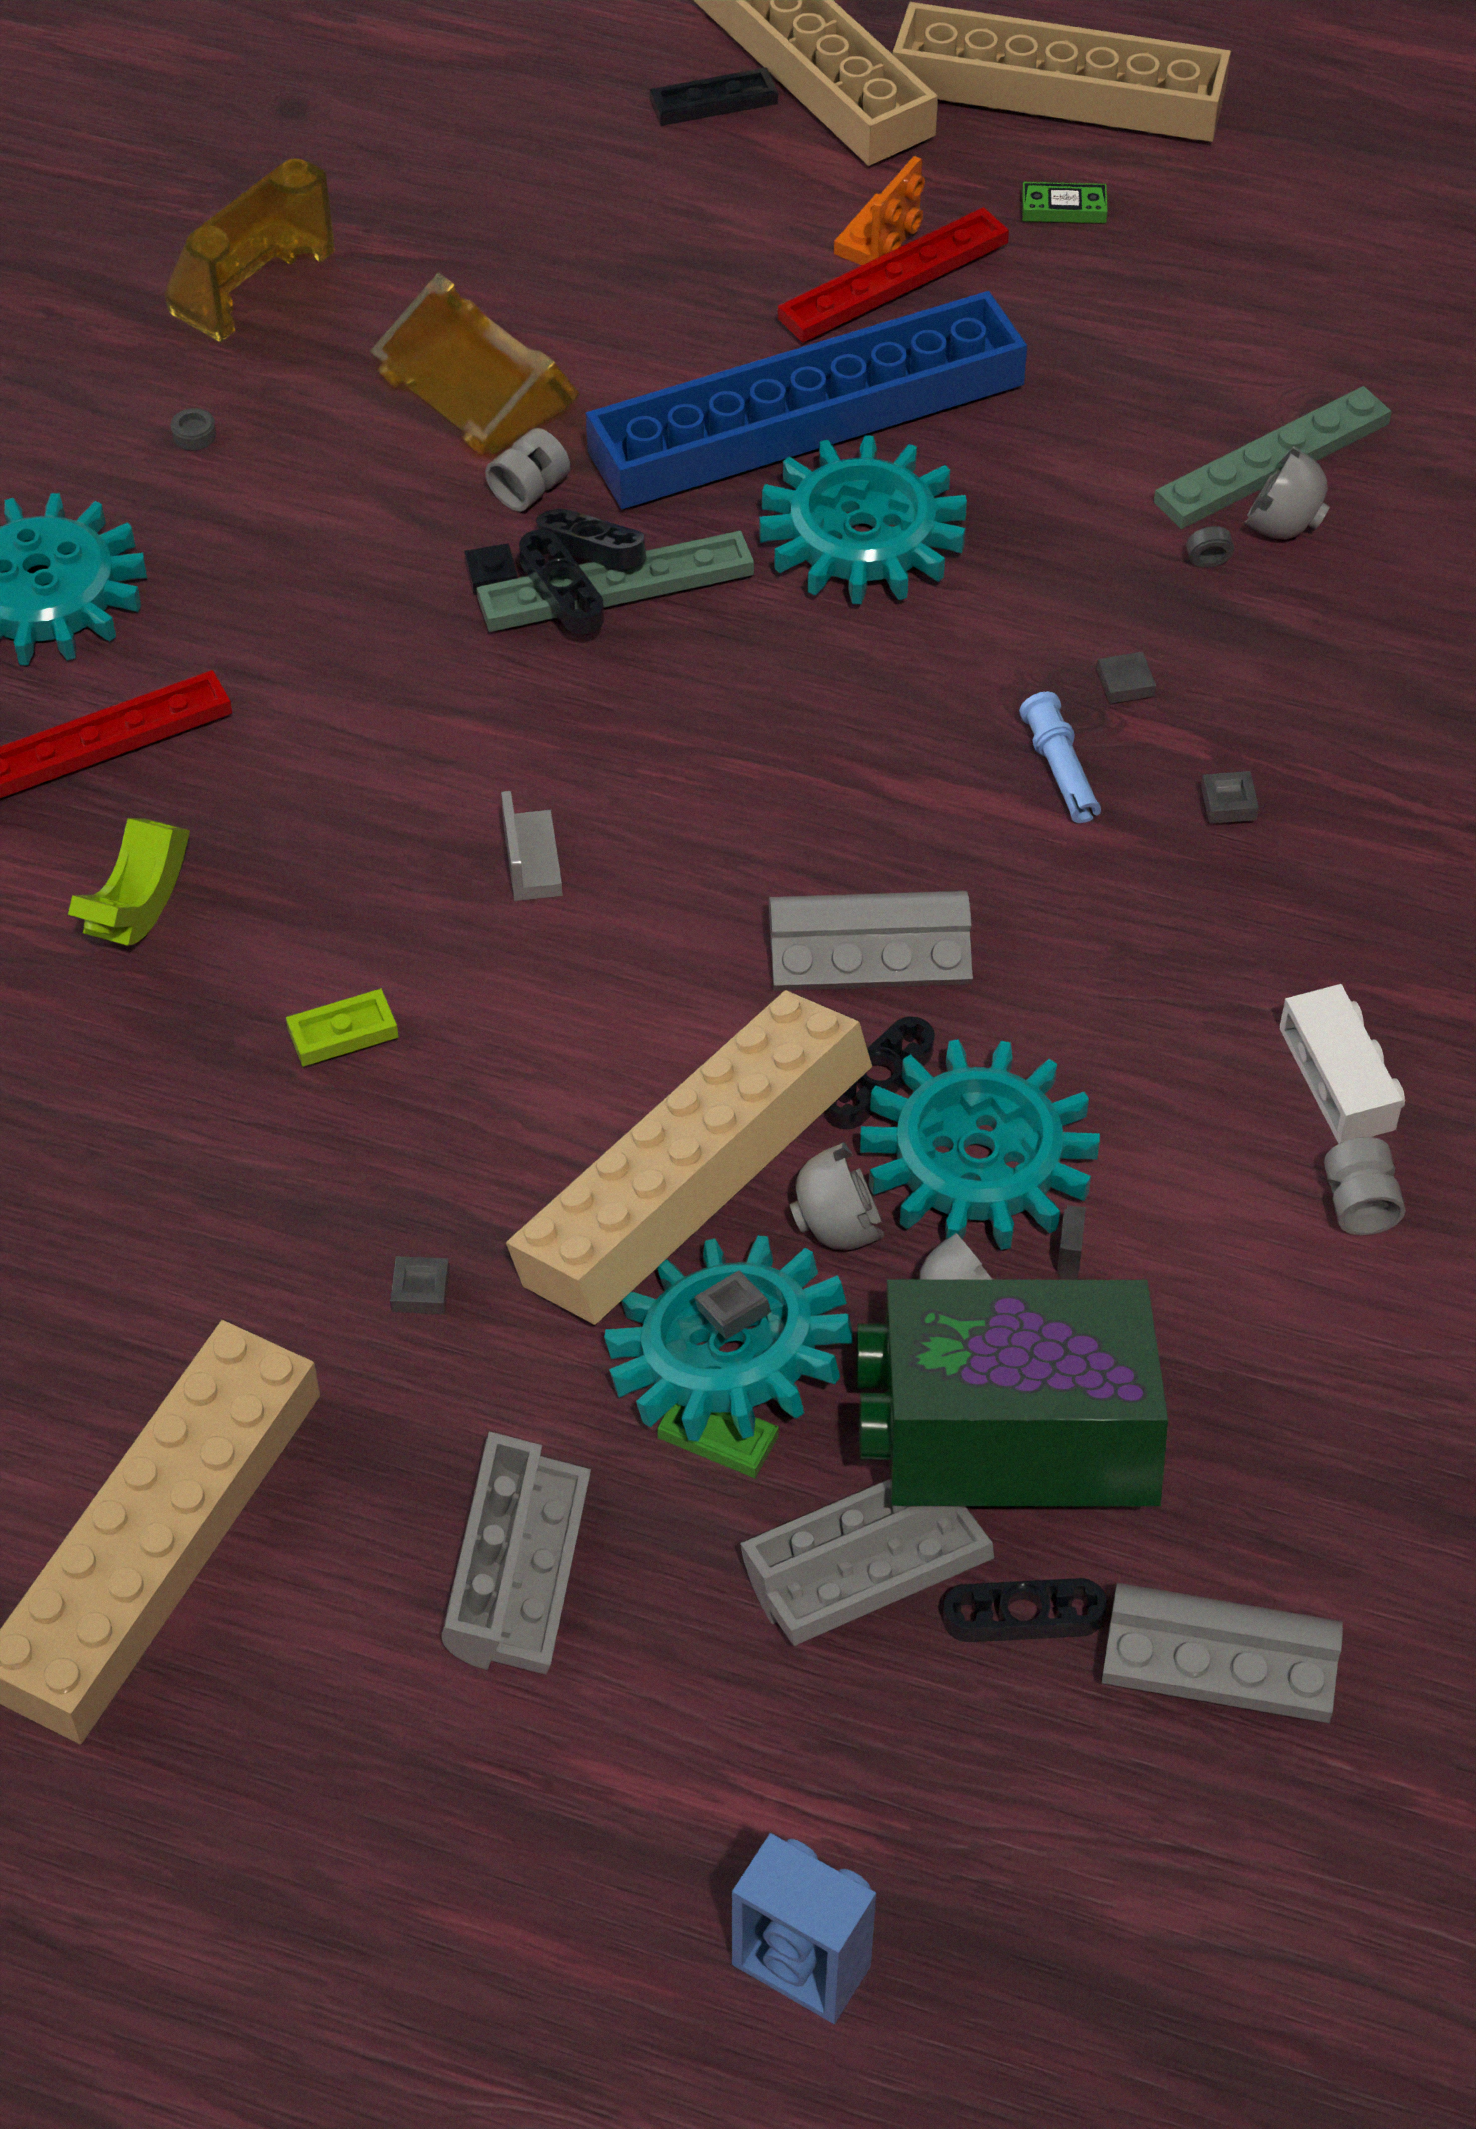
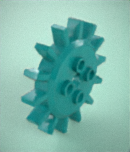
(875, 495)
(77, 584)
(948, 1114)
(737, 1380)

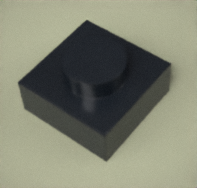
(489, 565)

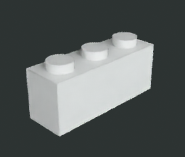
(1341, 1063)

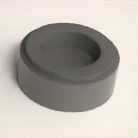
(193, 429)
(1210, 546)

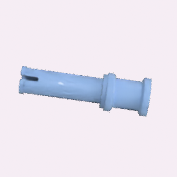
(1054, 741)

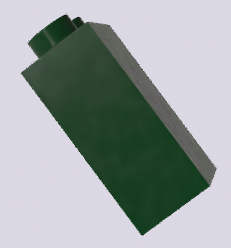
(1014, 1393)

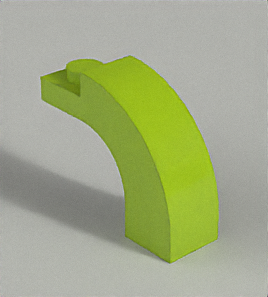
(138, 885)

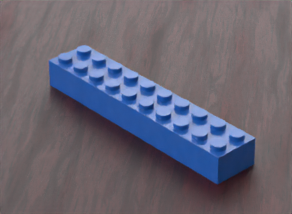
(805, 397)

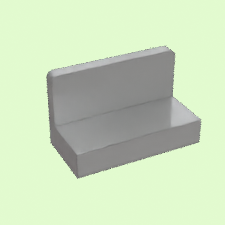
(531, 852)

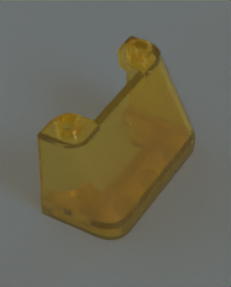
(275, 217)
(471, 369)

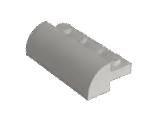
(870, 940)
(515, 1557)
(858, 1559)
(1223, 1652)

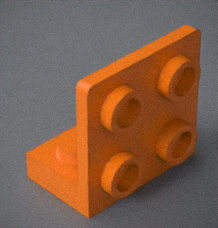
(885, 218)

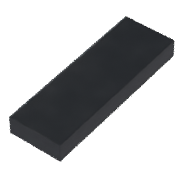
(713, 96)

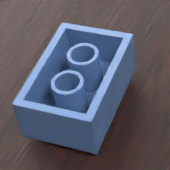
(803, 1926)

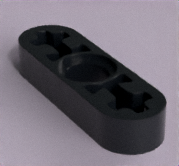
(595, 538)
(561, 599)
(883, 1052)
(1040, 1592)

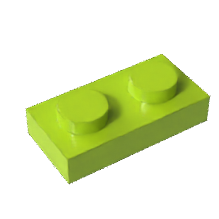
(342, 1027)

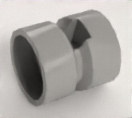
(527, 469)
(1364, 1186)

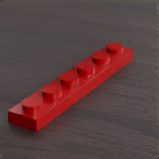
(892, 274)
(111, 732)

